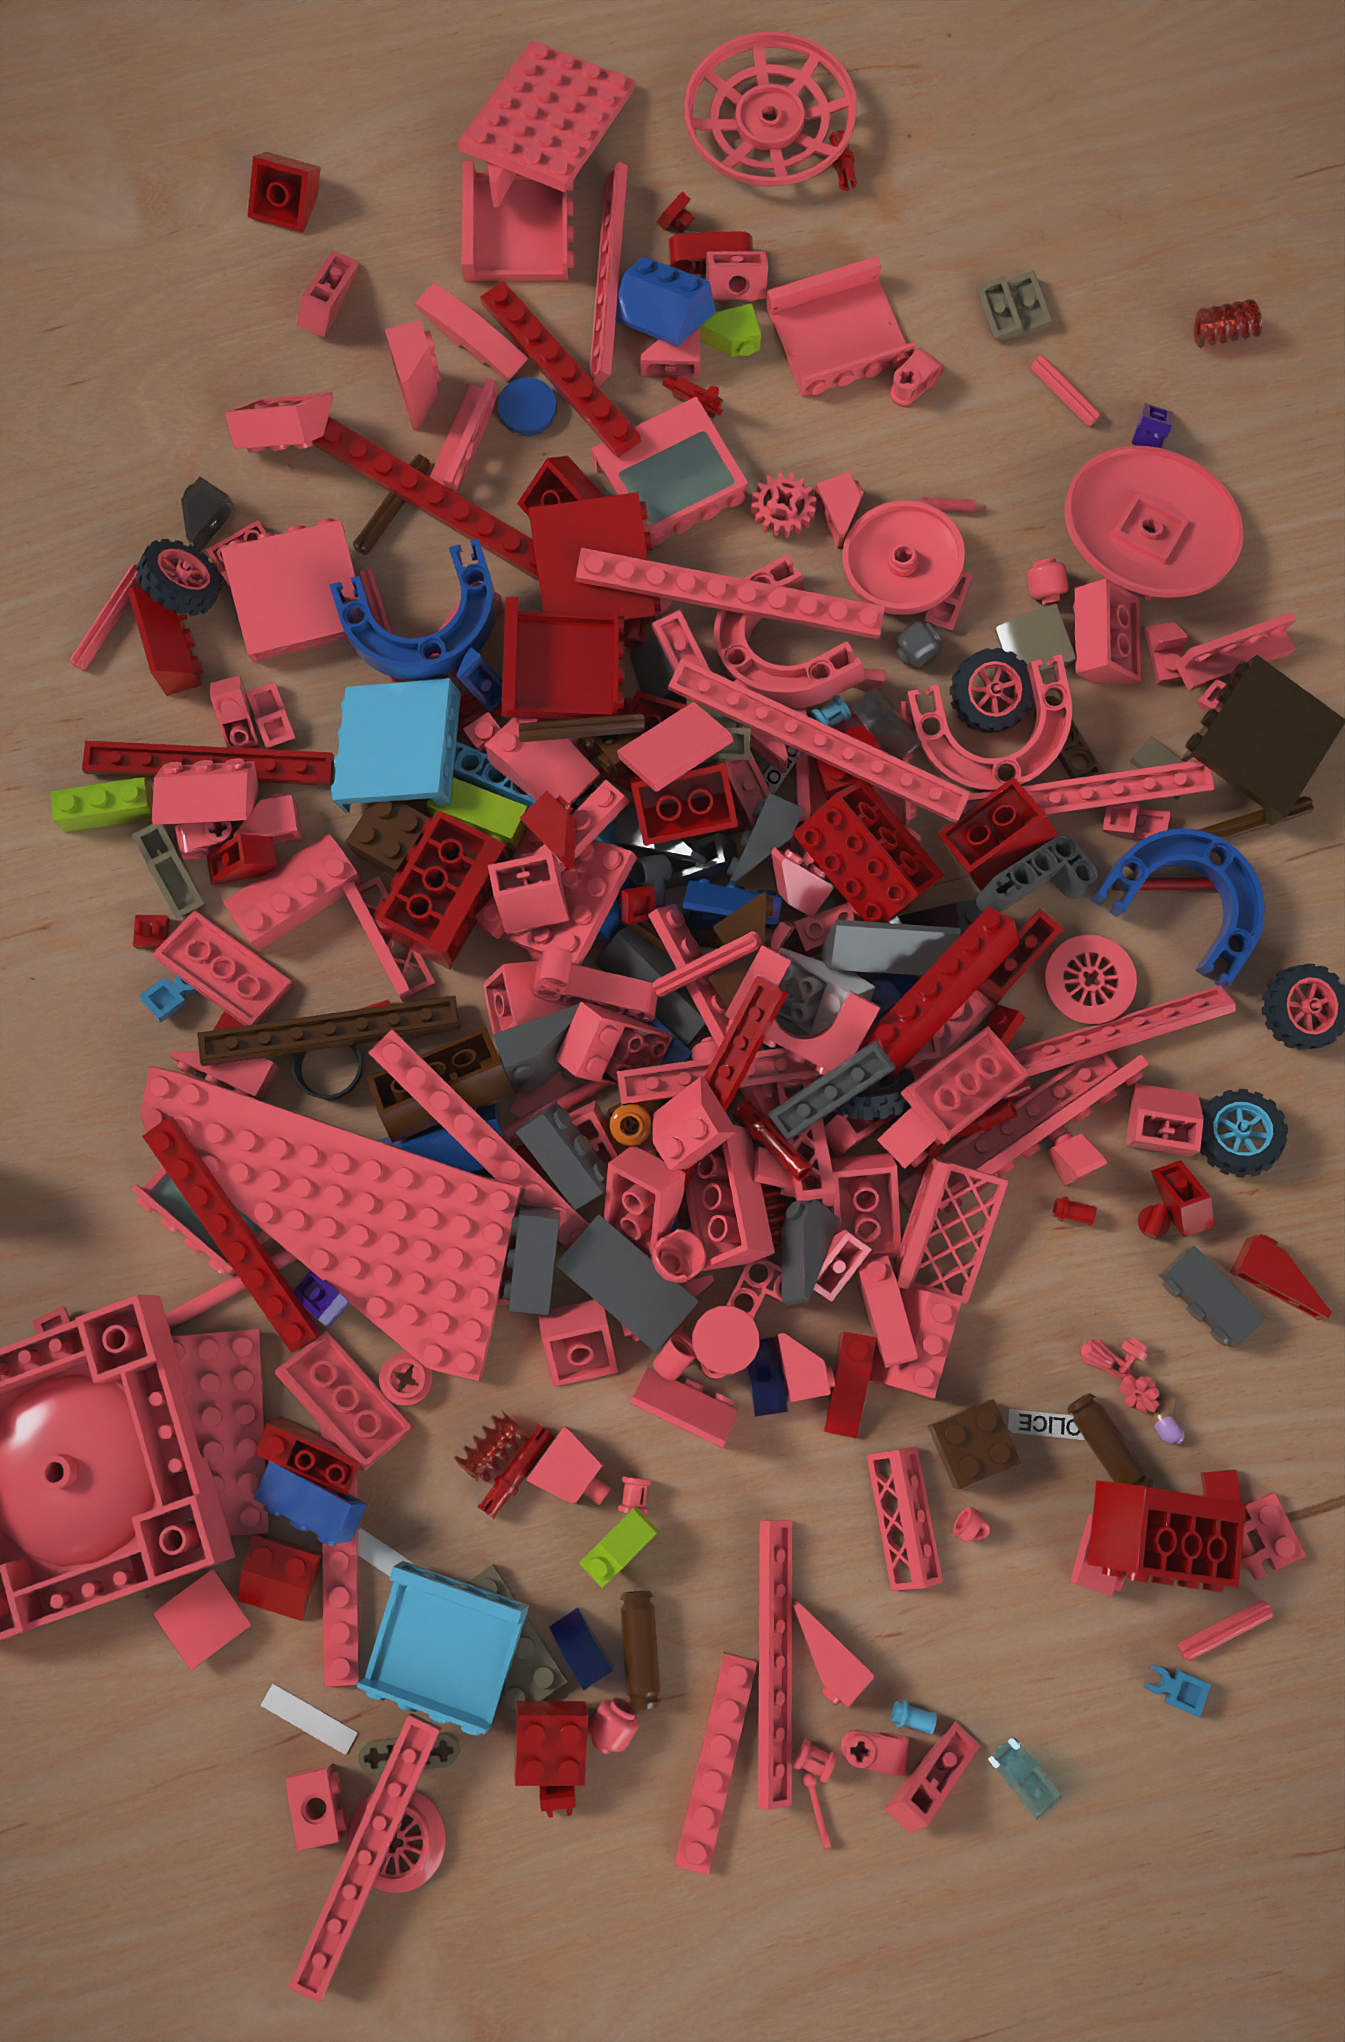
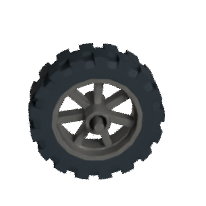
(880, 1098)

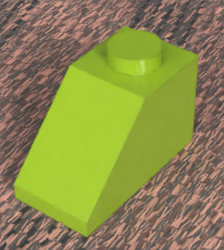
(732, 331)
(618, 1547)

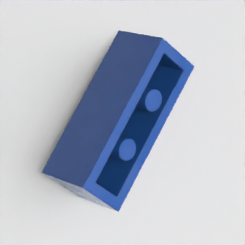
(310, 1505)

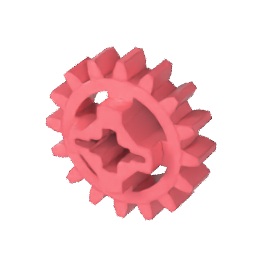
(780, 516)

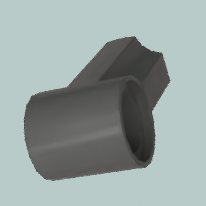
(653, 872)

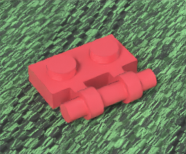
(1274, 1534)

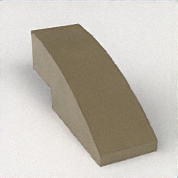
(168, 869)

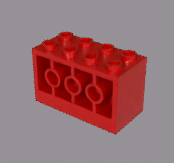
(868, 853)
(440, 889)
(1166, 1536)

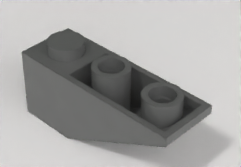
(772, 829)

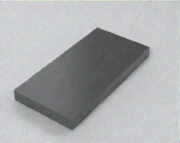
(626, 1283)

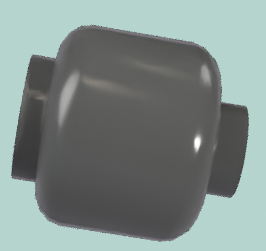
(918, 644)

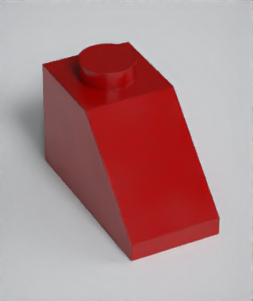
(553, 826)
(241, 859)
(1187, 1199)

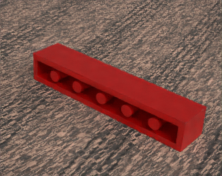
(945, 987)

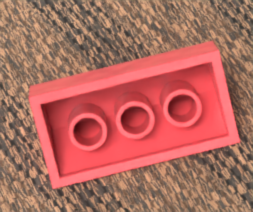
(292, 892)
(729, 1205)

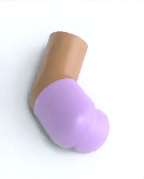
(1164, 1422)

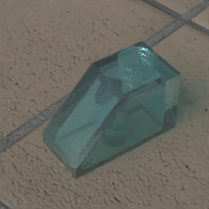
(1025, 1777)

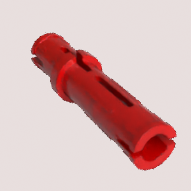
(763, 1130)
(515, 1472)

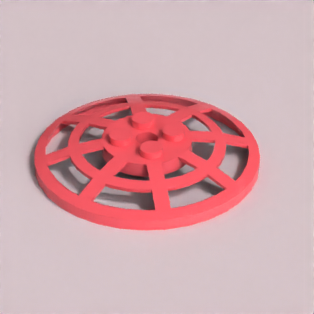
(768, 100)

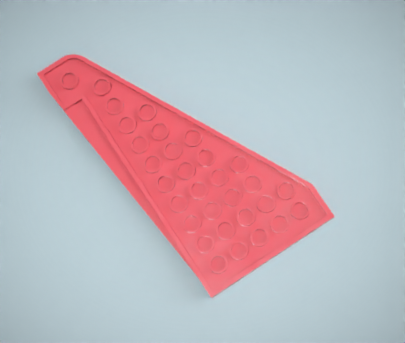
(386, 1227)

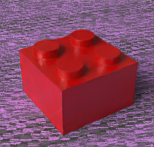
(550, 1743)

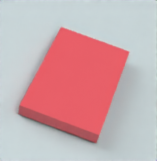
(675, 746)

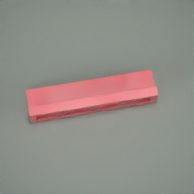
(465, 435)
(1221, 656)
(376, 938)
(815, 1138)
(911, 1518)

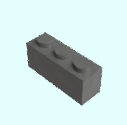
(565, 1155)
(532, 1260)
(1211, 1297)

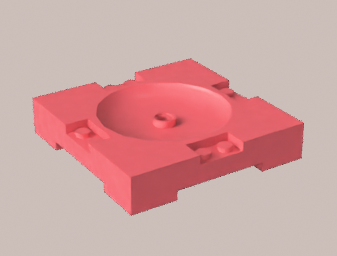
(133, 1484)

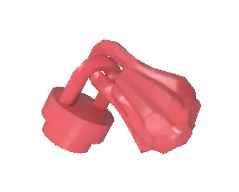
(1098, 1355)

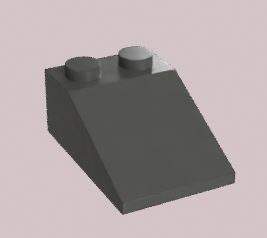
(531, 1049)

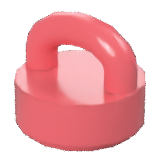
(968, 1525)

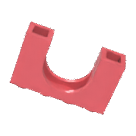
(825, 1048)

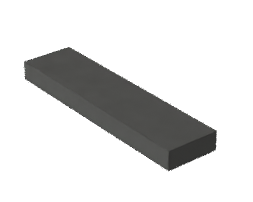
(832, 1090)

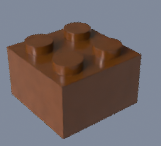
(387, 835)
(974, 1444)

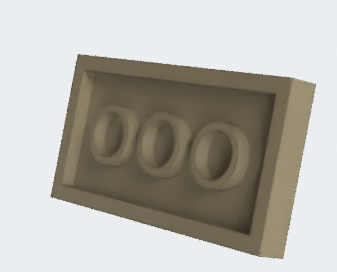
(533, 1669)

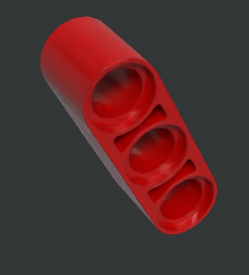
(690, 250)

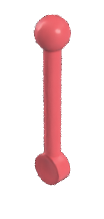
(810, 1781)

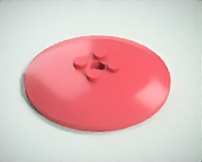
(1153, 487)

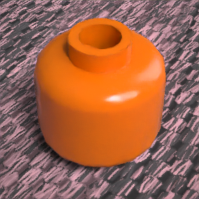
(626, 1134)

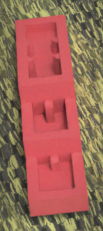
(471, 331)

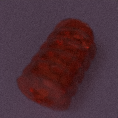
(1225, 320)
(491, 1447)

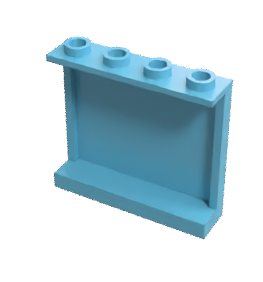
(397, 743)
(444, 1648)

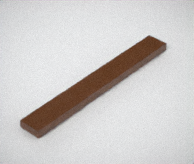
(327, 1030)

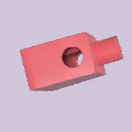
(569, 1470)

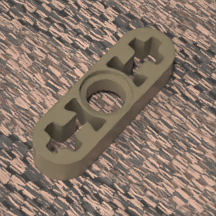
(383, 1747)

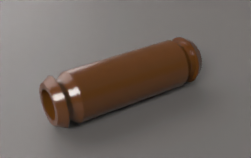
(1108, 1442)
(640, 1650)

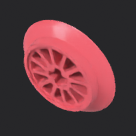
(1117, 960)
(434, 1840)

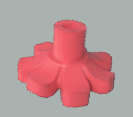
(1140, 1392)

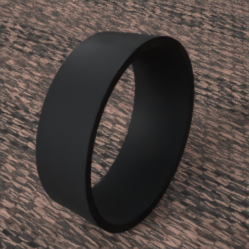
(296, 1067)

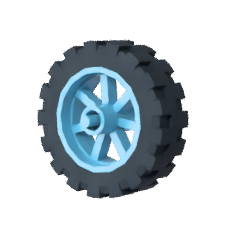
(1263, 1112)

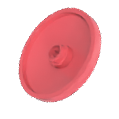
(903, 557)

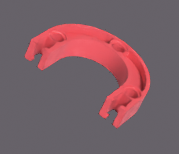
(789, 685)
(981, 773)

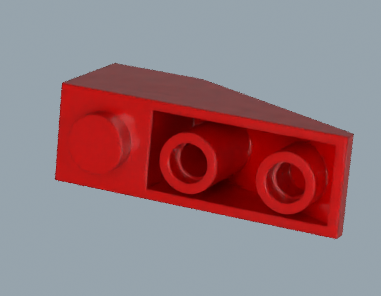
(307, 1454)

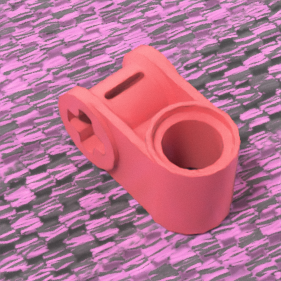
(915, 377)
(201, 838)
(675, 1354)
(882, 1751)

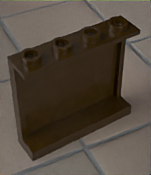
(1265, 736)

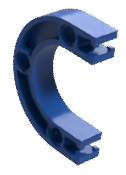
(409, 656)
(1233, 880)

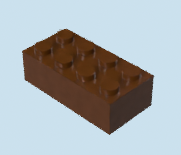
(465, 1064)

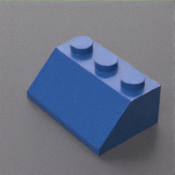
(663, 301)
(710, 903)

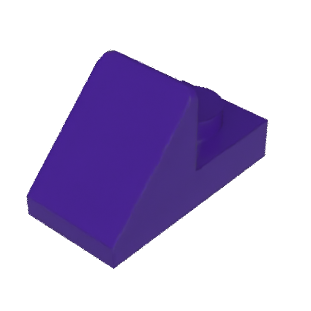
(1152, 426)
(321, 1298)

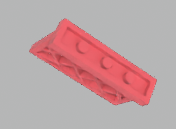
(922, 1219)

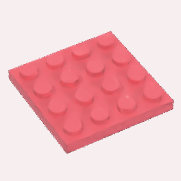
(589, 895)

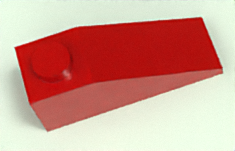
(1276, 1273)
(851, 1383)

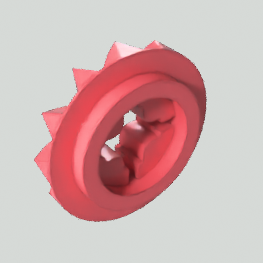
(391, 1384)

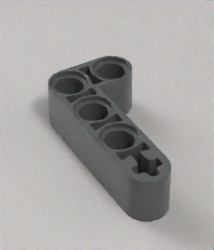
(1055, 861)

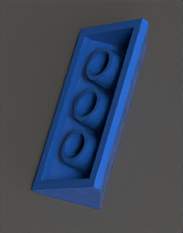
(443, 1147)

